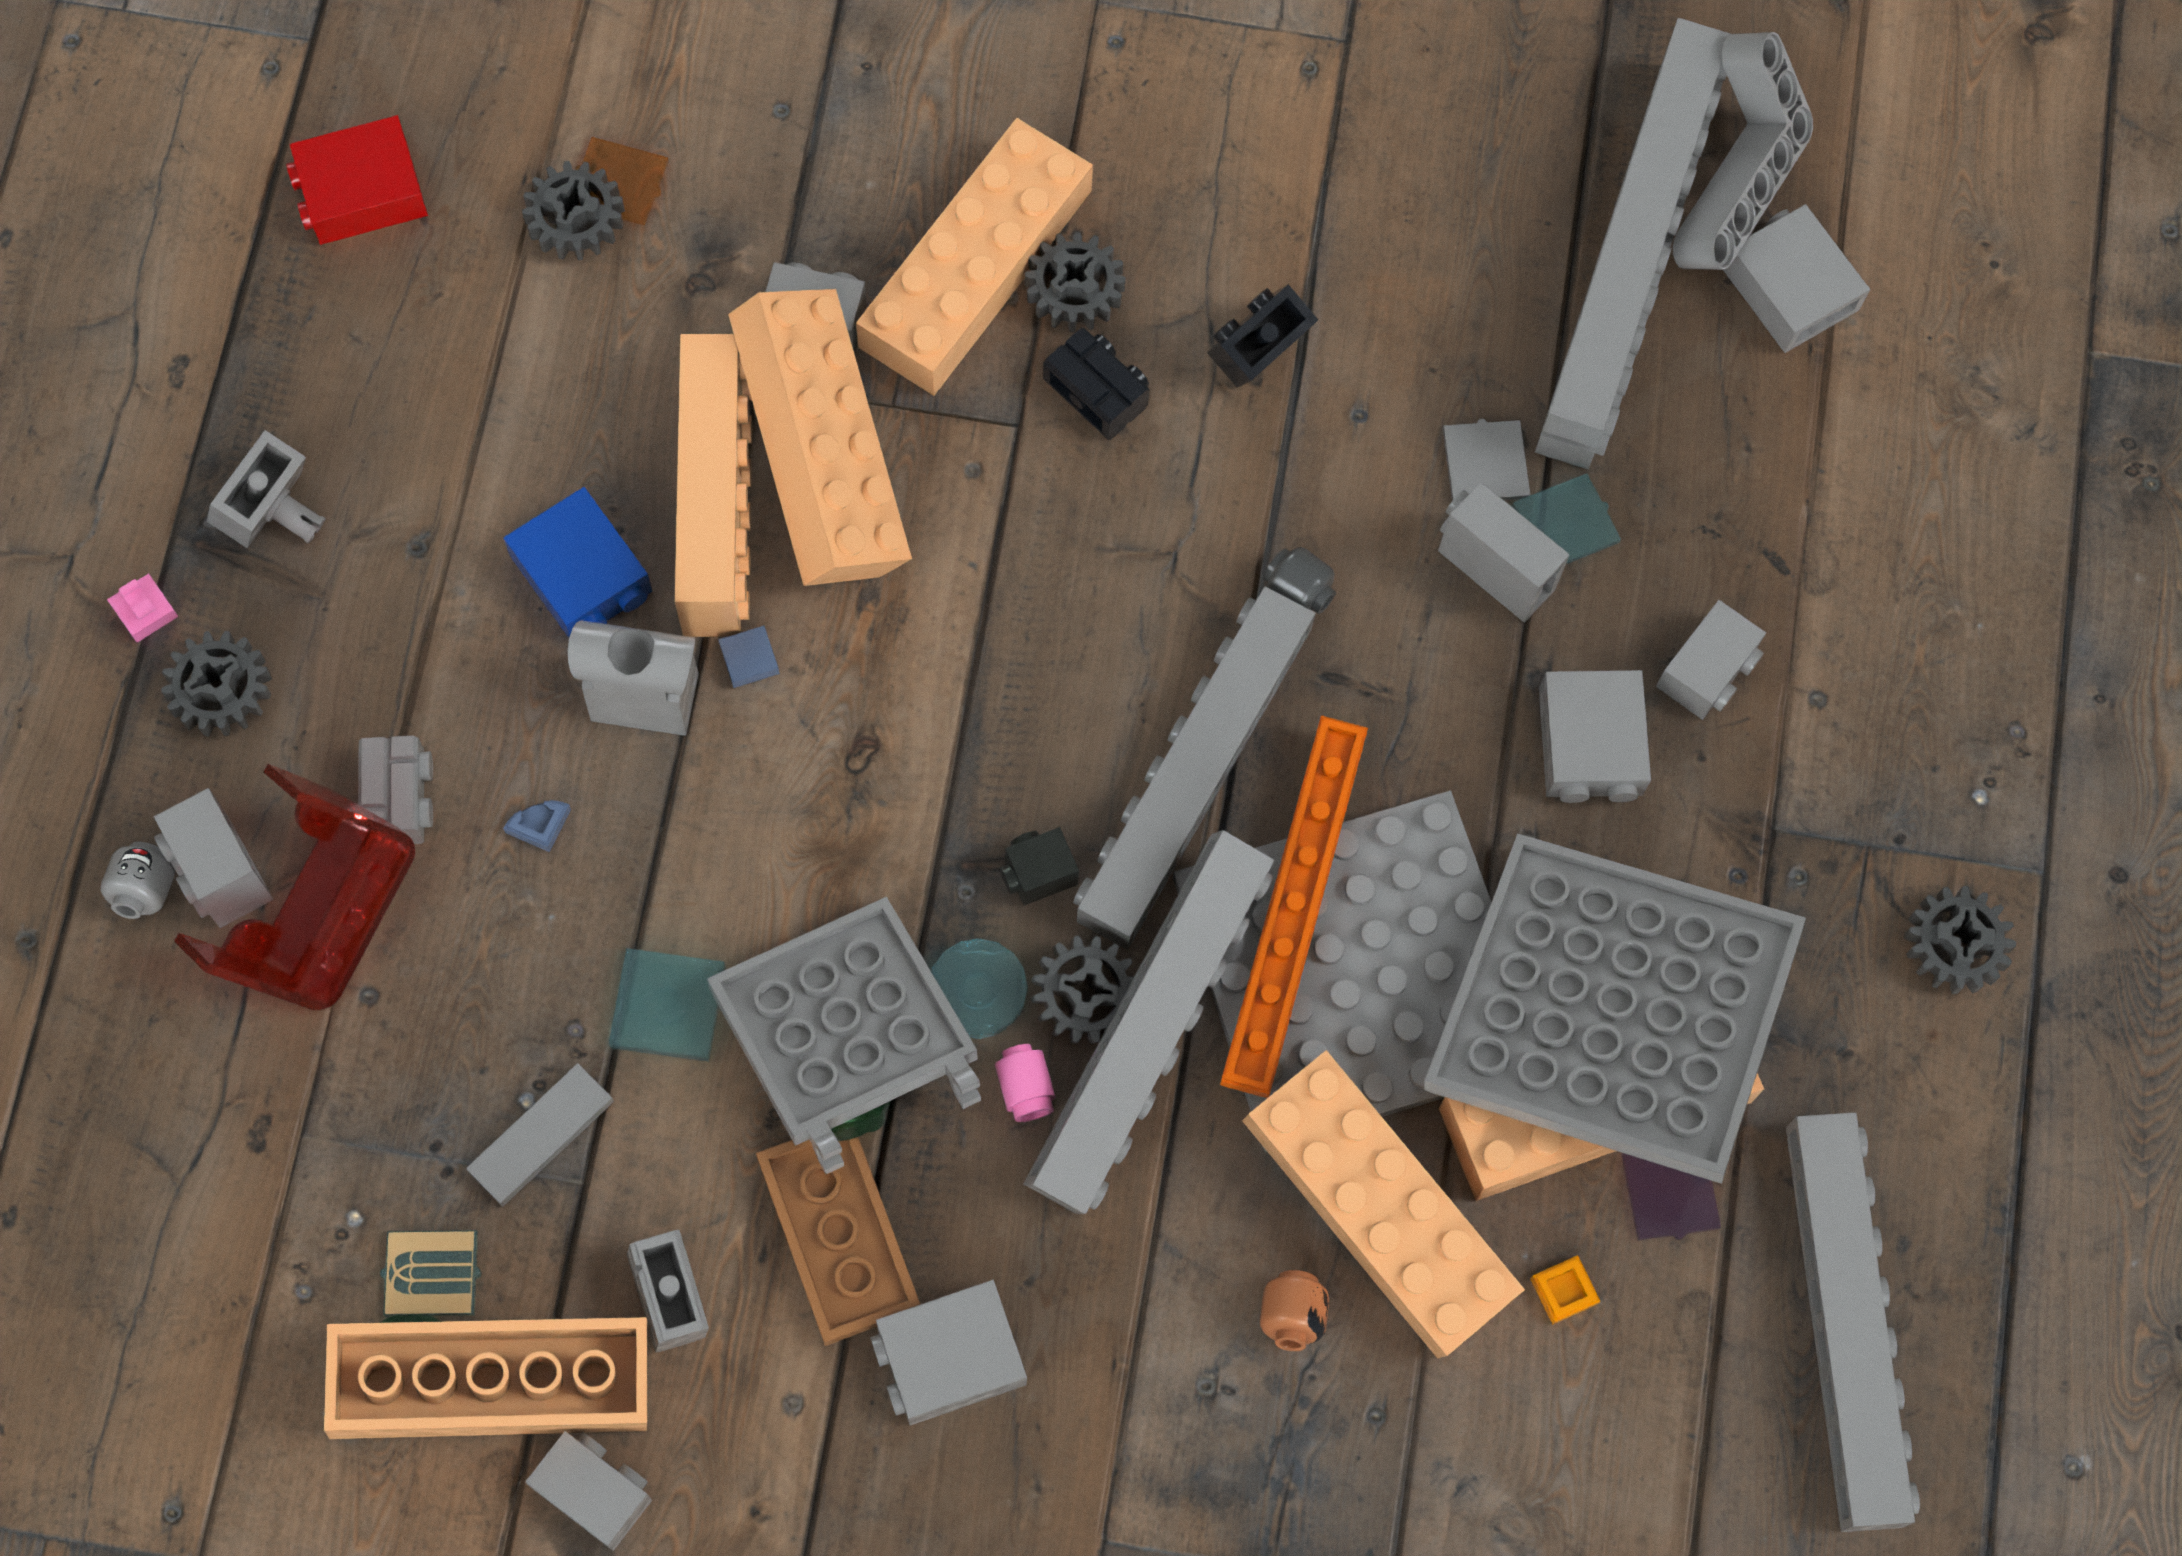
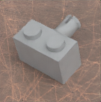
(261, 493)

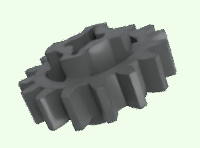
(585, 223)
(1082, 266)
(197, 695)
(1943, 953)
(1089, 968)

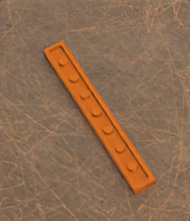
(1294, 907)

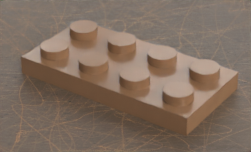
(838, 1238)

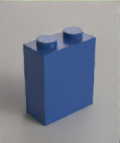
(578, 563)

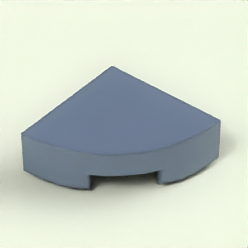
(539, 823)

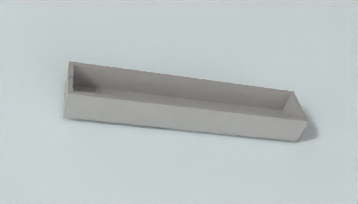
(1635, 247)

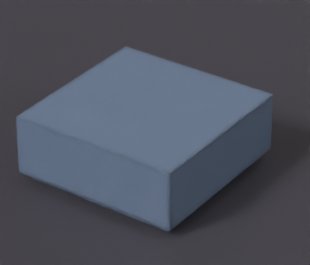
(748, 656)

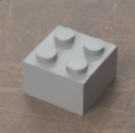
(210, 859)

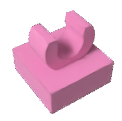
(142, 607)

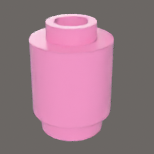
(1025, 1083)

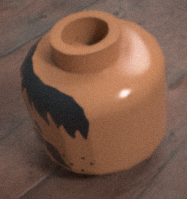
(1294, 1310)

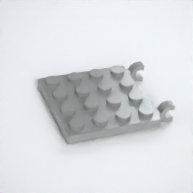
(844, 1025)

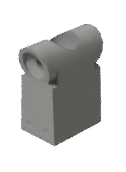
(634, 676)

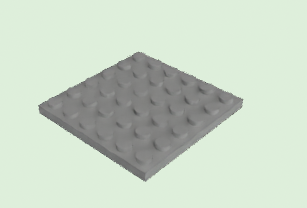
(1382, 954)
(1617, 1007)

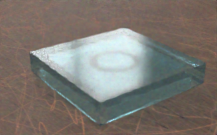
(665, 1005)

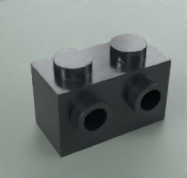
(1262, 336)

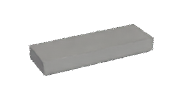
(540, 1135)

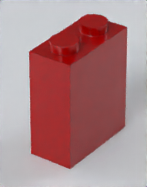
(356, 180)

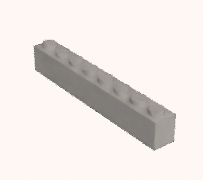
(1194, 768)
(1149, 1023)
(1850, 1323)

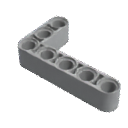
(1759, 160)

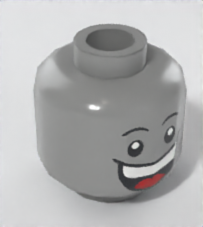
(137, 880)

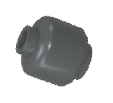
(1301, 578)

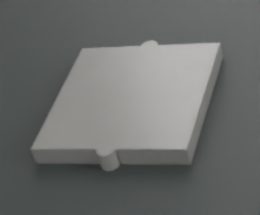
(1488, 455)

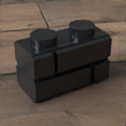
(1097, 382)

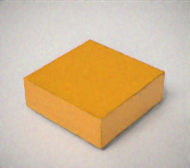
(1565, 1289)

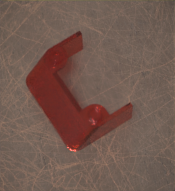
(329, 910)

